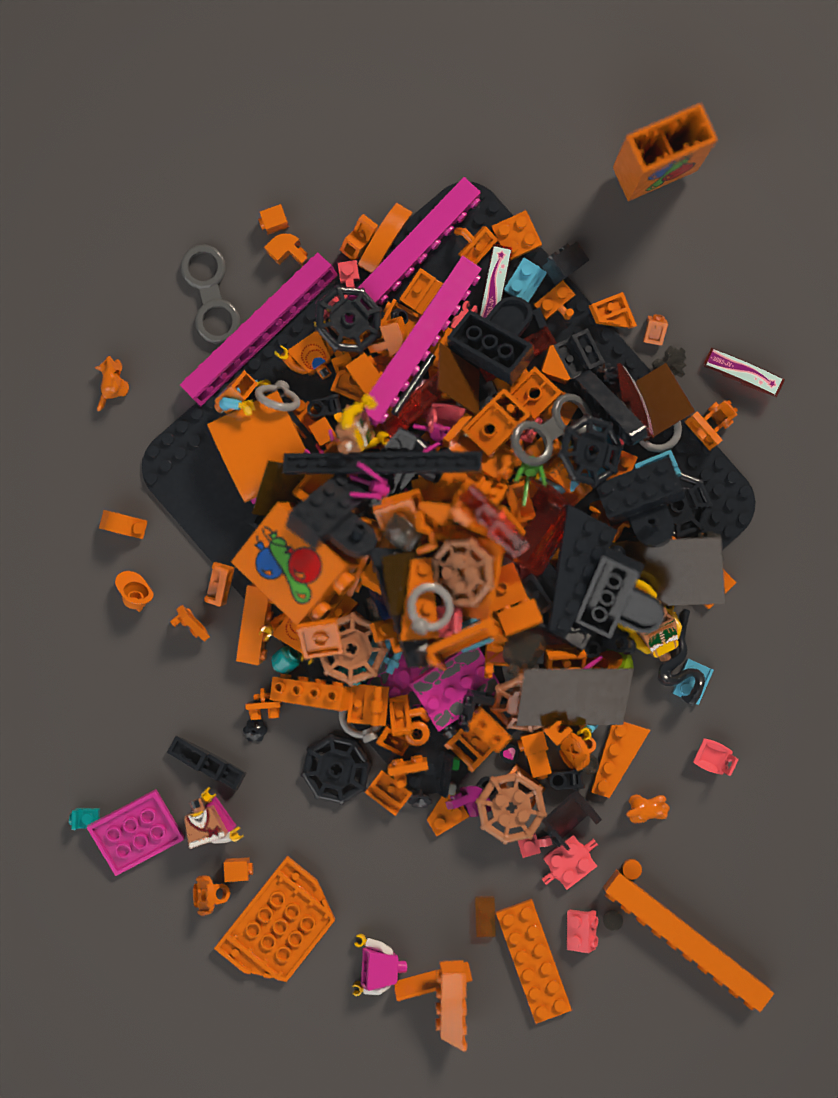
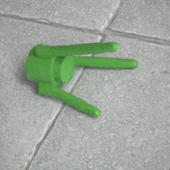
(529, 471)

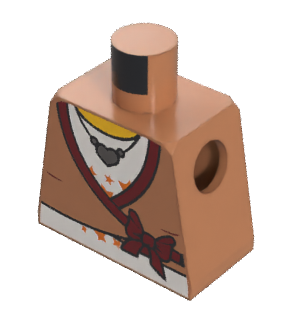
(203, 824)

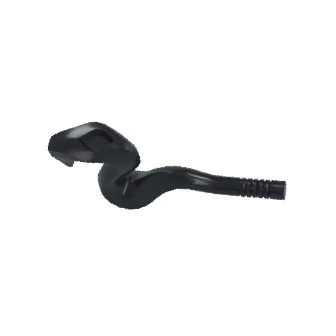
(668, 679)

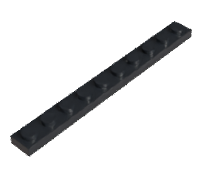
(383, 462)

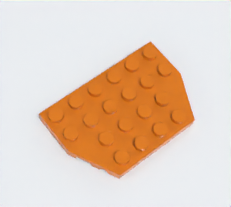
(278, 924)

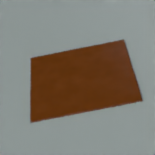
(458, 379)
(663, 399)

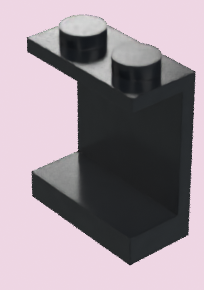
(568, 816)

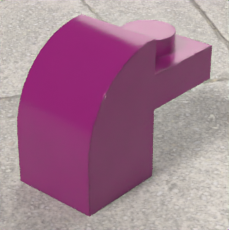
(467, 797)

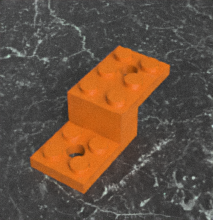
(510, 409)

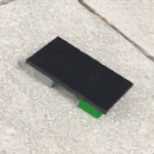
(446, 787)

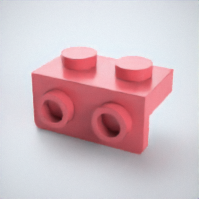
(582, 931)

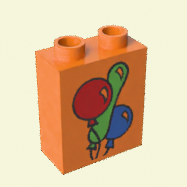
(664, 152)
(293, 572)

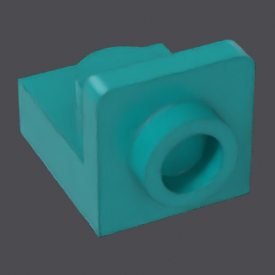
(83, 817)

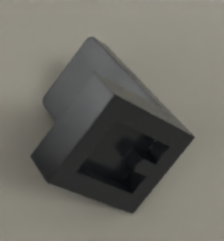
(473, 697)

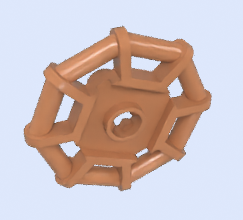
(473, 568)
(361, 655)
(511, 705)
(505, 817)

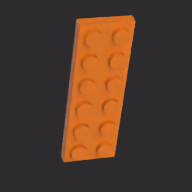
(533, 961)

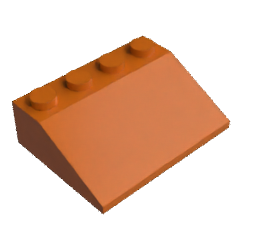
(493, 549)

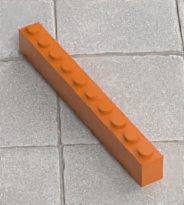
(687, 940)

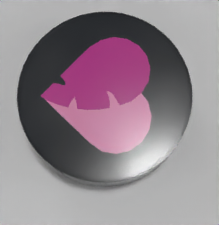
(509, 753)

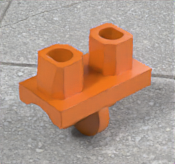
(255, 707)

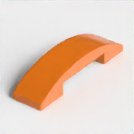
(384, 237)

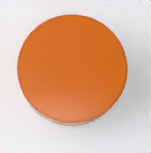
(631, 869)

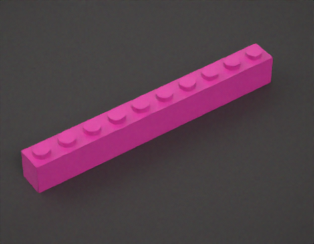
(419, 243)
(259, 329)
(421, 337)

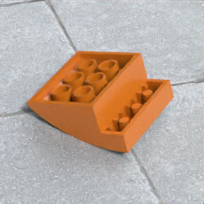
(253, 440)

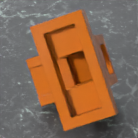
(721, 414)

